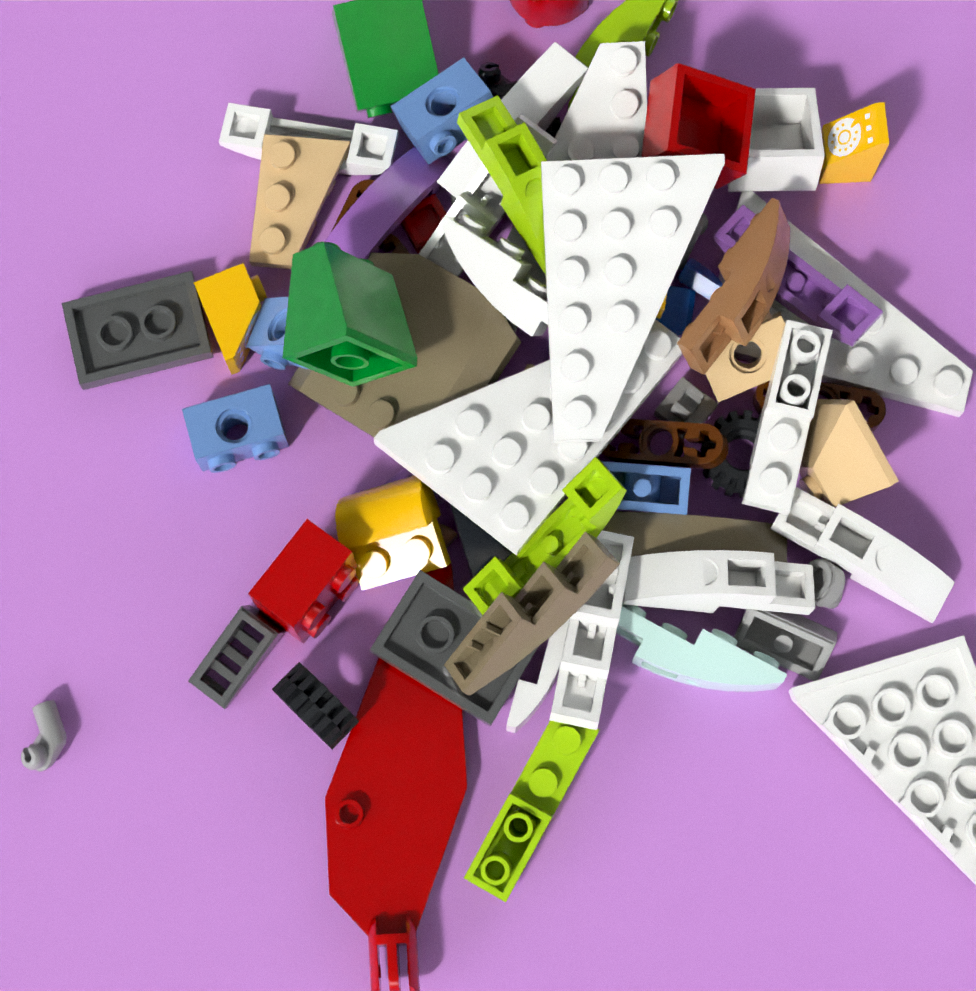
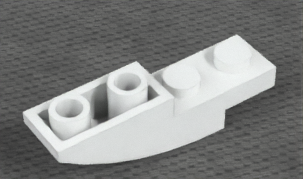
(499, 273)
(786, 417)
(867, 553)
(719, 578)

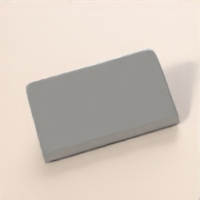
(789, 639)

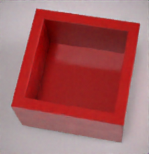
(699, 116)
(306, 582)

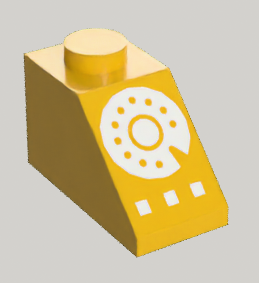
(854, 145)
(232, 309)

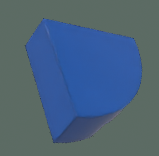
(699, 278)

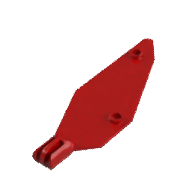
(394, 810)

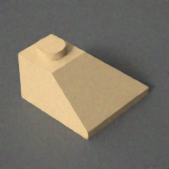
(842, 455)

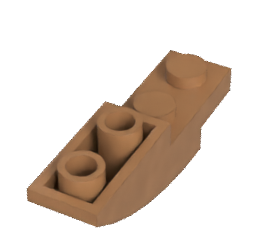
(752, 280)

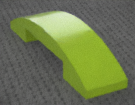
(589, 507)

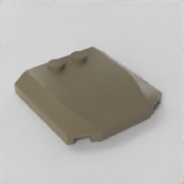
(457, 341)

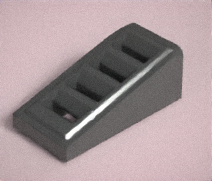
(249, 665)

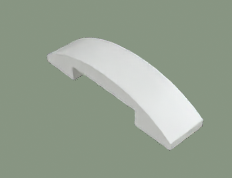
(369, 151)
(529, 695)

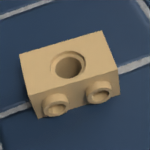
(732, 377)

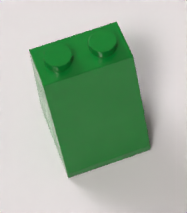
(384, 51)
(345, 317)

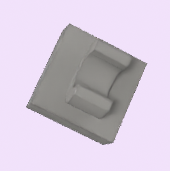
(685, 404)

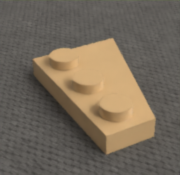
(290, 193)

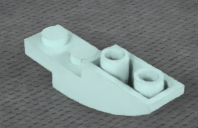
(708, 664)

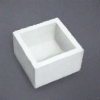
(784, 142)

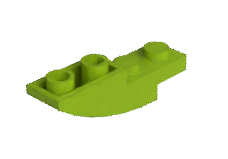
(628, 23)
(514, 165)
(529, 808)

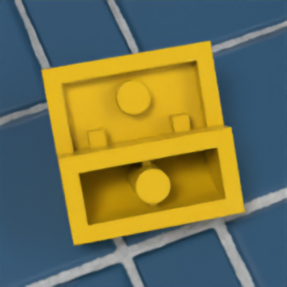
(392, 531)

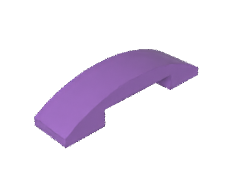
(387, 203)
(809, 292)

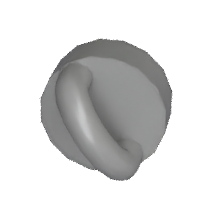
(828, 583)

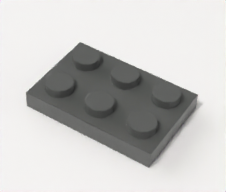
(137, 330)
(427, 632)

